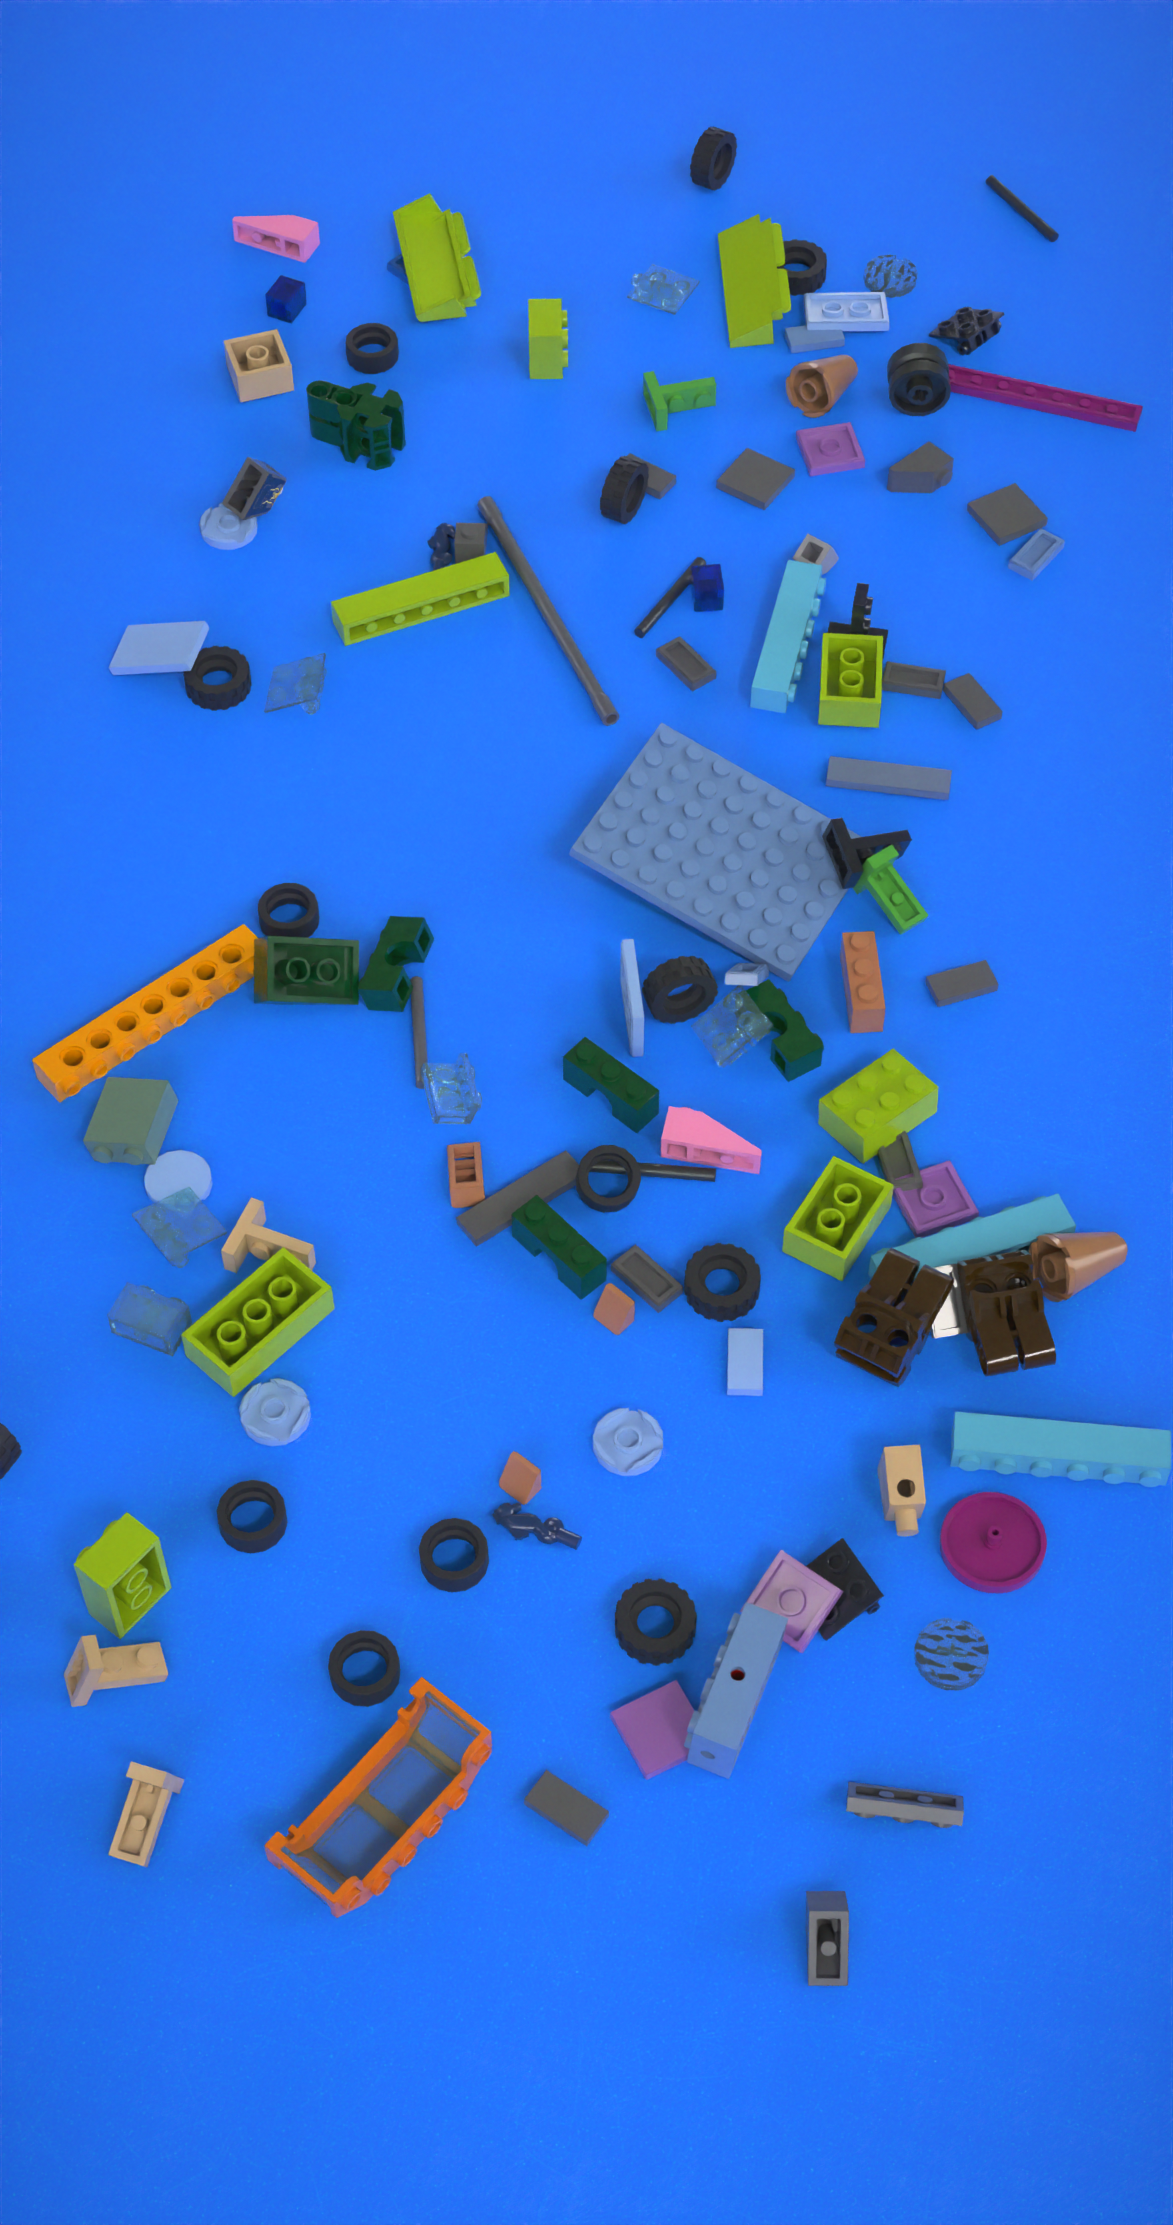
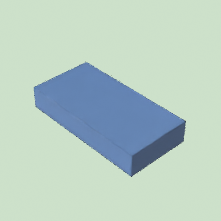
(803, 340)
(1036, 554)
(747, 974)

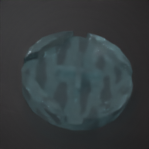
(890, 275)
(951, 1654)

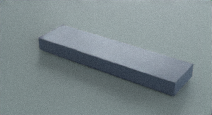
(888, 778)

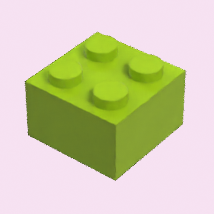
(547, 338)

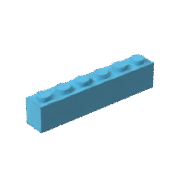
(786, 637)
(997, 1234)
(1061, 1449)

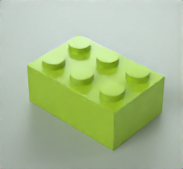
(850, 680)
(878, 1105)
(837, 1218)
(122, 1574)

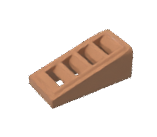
(466, 1175)

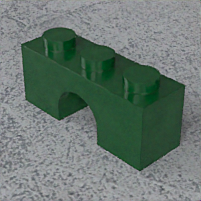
(385, 979)
(797, 1047)
(631, 1097)
(576, 1260)

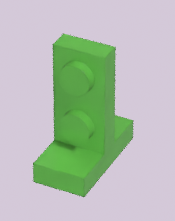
(676, 397)
(891, 891)

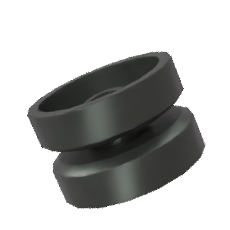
(918, 379)

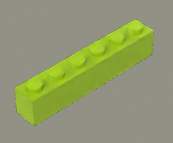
(420, 598)

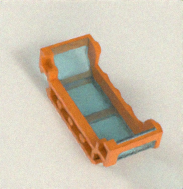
(386, 1803)

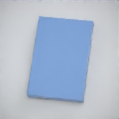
(846, 311)
(159, 648)
(632, 998)

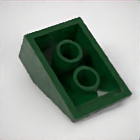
(306, 971)

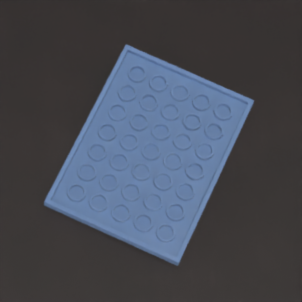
(717, 851)

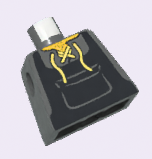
(254, 489)

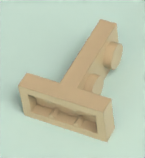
(260, 1241)
(111, 1668)
(143, 1813)

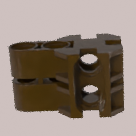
(883, 1307)
(1005, 1313)

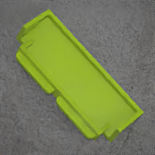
(435, 260)
(751, 282)

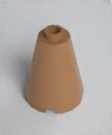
(820, 383)
(1074, 1260)

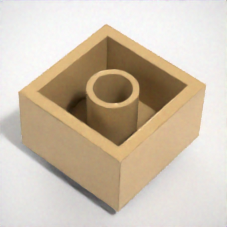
(258, 365)

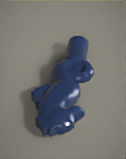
(441, 545)
(522, 1524)

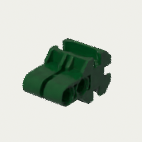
(347, 415)

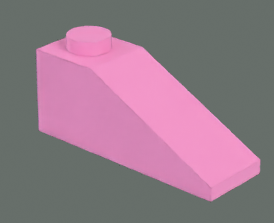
(279, 234)
(702, 1140)

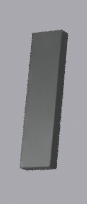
(495, 1212)

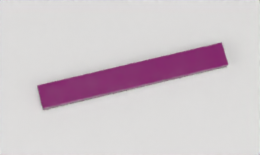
(1044, 398)

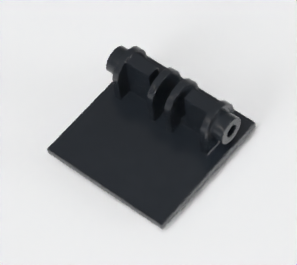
(969, 328)
(847, 1573)

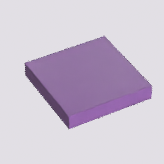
(830, 449)
(938, 1204)
(796, 1594)
(656, 1728)

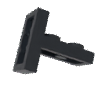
(859, 623)
(850, 854)

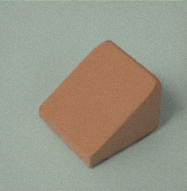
(614, 1309)
(520, 1478)

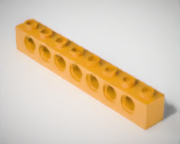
(147, 1015)

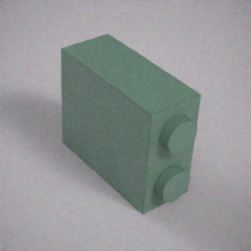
(130, 1120)

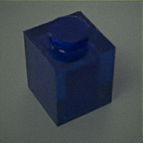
(286, 299)
(707, 587)

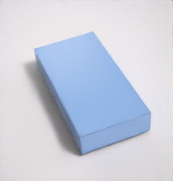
(745, 1362)

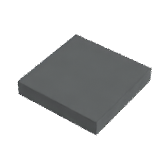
(755, 478)
(1007, 514)

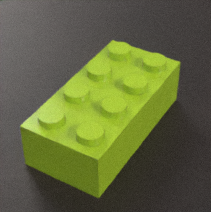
(258, 1321)

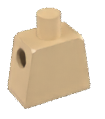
(902, 1487)

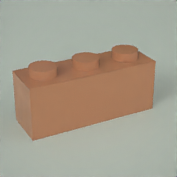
(862, 982)

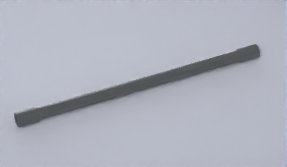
(600, 700)

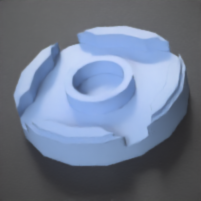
(225, 529)
(176, 1172)
(275, 1412)
(628, 1442)

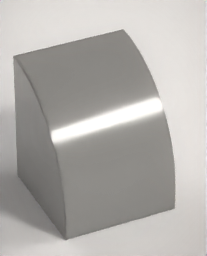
(816, 552)

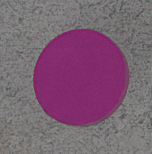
(993, 1542)

